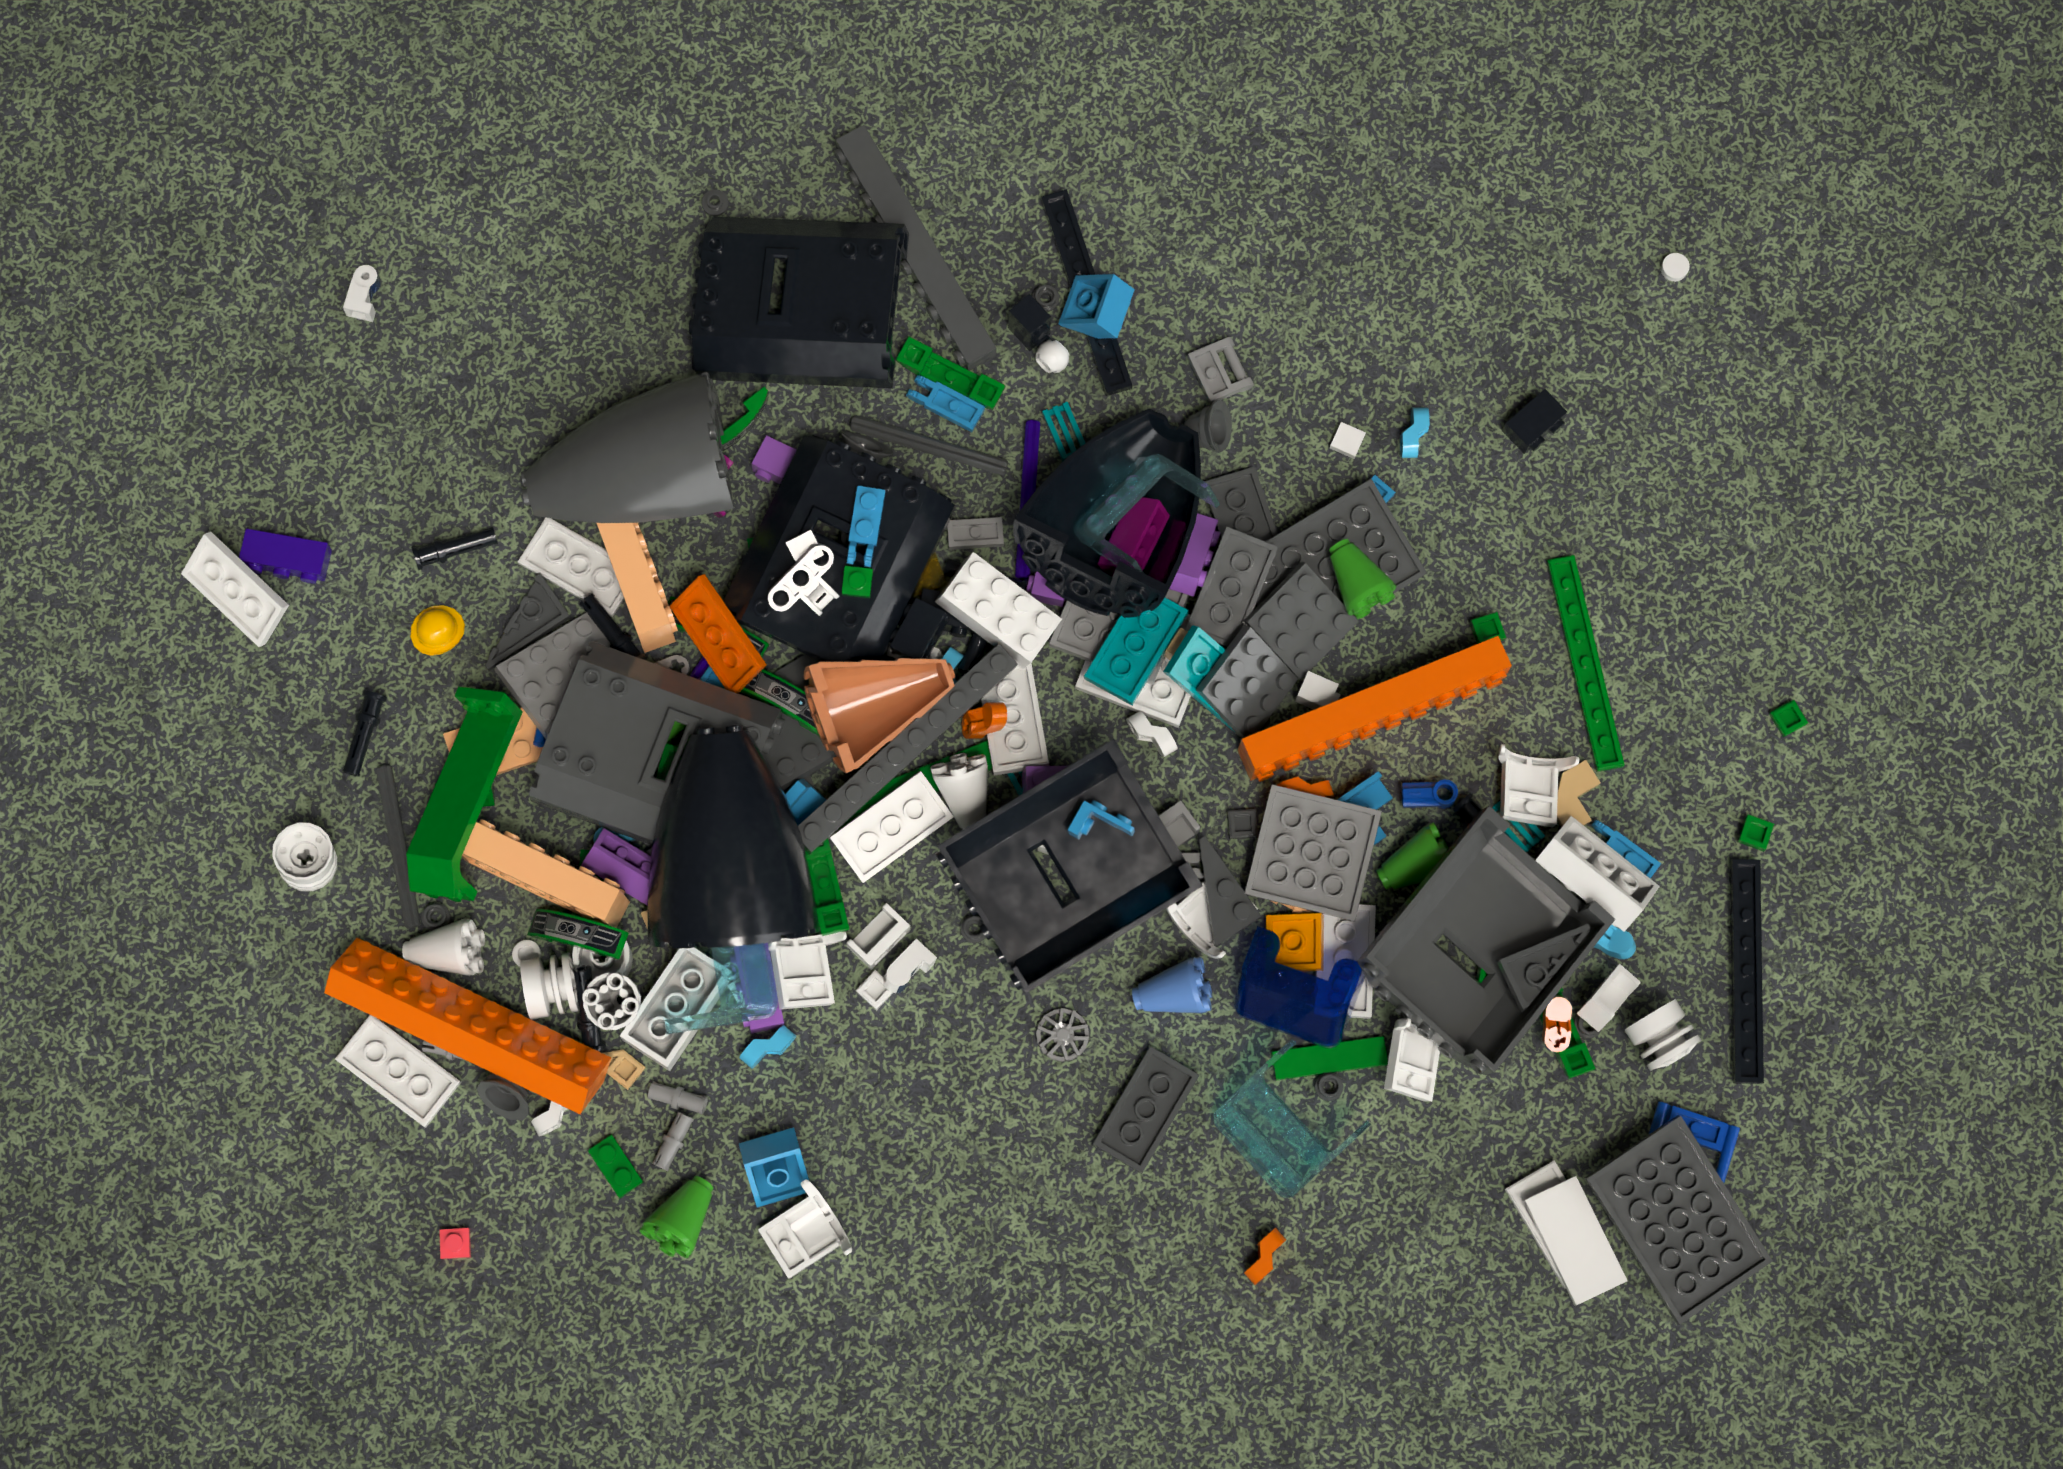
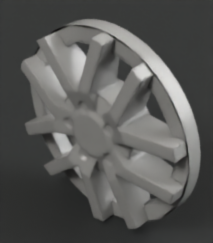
(1062, 1035)

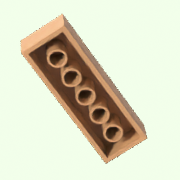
(639, 584)
(545, 876)

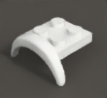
(1531, 787)
(1194, 922)
(803, 970)
(1411, 1062)
(805, 1233)

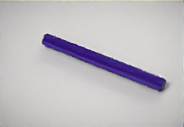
(1028, 484)

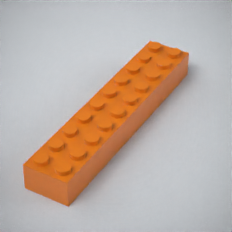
(1373, 709)
(467, 1025)

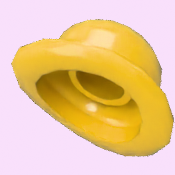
(437, 630)

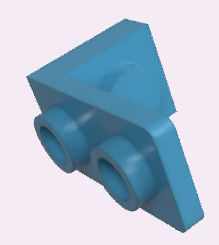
(1083, 823)

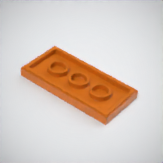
(717, 635)

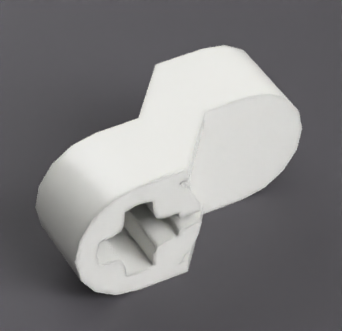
(1146, 732)
(549, 1120)

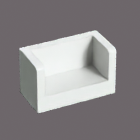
(879, 937)
(1608, 997)

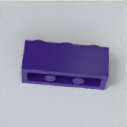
(285, 555)

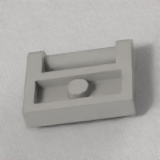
(1212, 374)

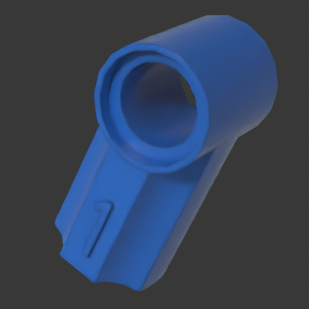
(1425, 794)

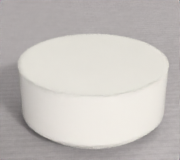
(1675, 267)
(525, 950)

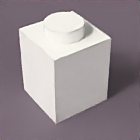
(1317, 691)

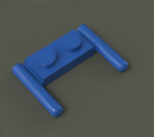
(1707, 1131)

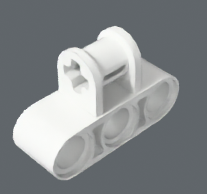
(812, 589)

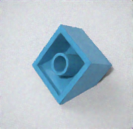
(1097, 305)
(774, 1166)

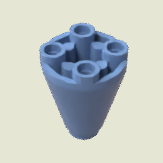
(1176, 989)

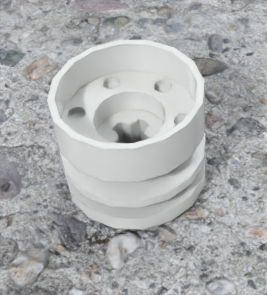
(295, 844)
(548, 986)
(1663, 1035)

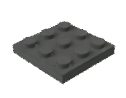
(1301, 620)
(1247, 683)

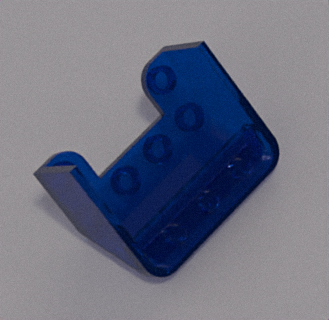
(1293, 999)

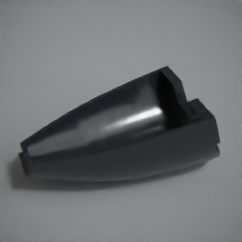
(1049, 515)
(727, 851)

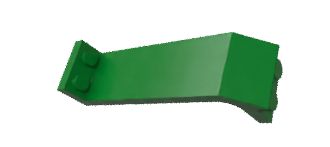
(460, 794)

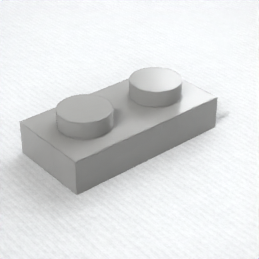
(975, 533)

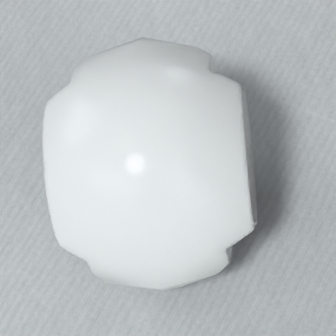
(1052, 356)

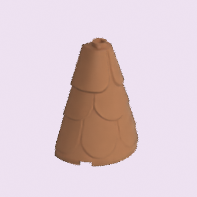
(871, 702)

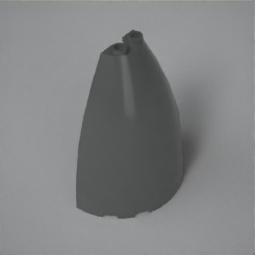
(638, 461)

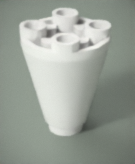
(963, 787)
(448, 949)
(602, 1004)

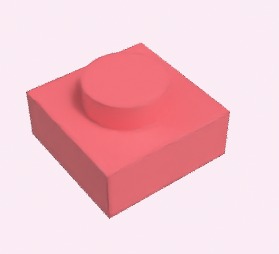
(455, 1243)

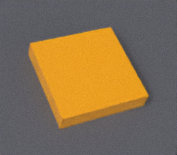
(1300, 940)

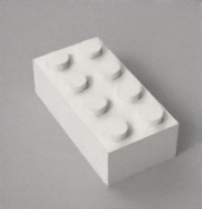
(998, 609)
(1597, 873)
(682, 990)

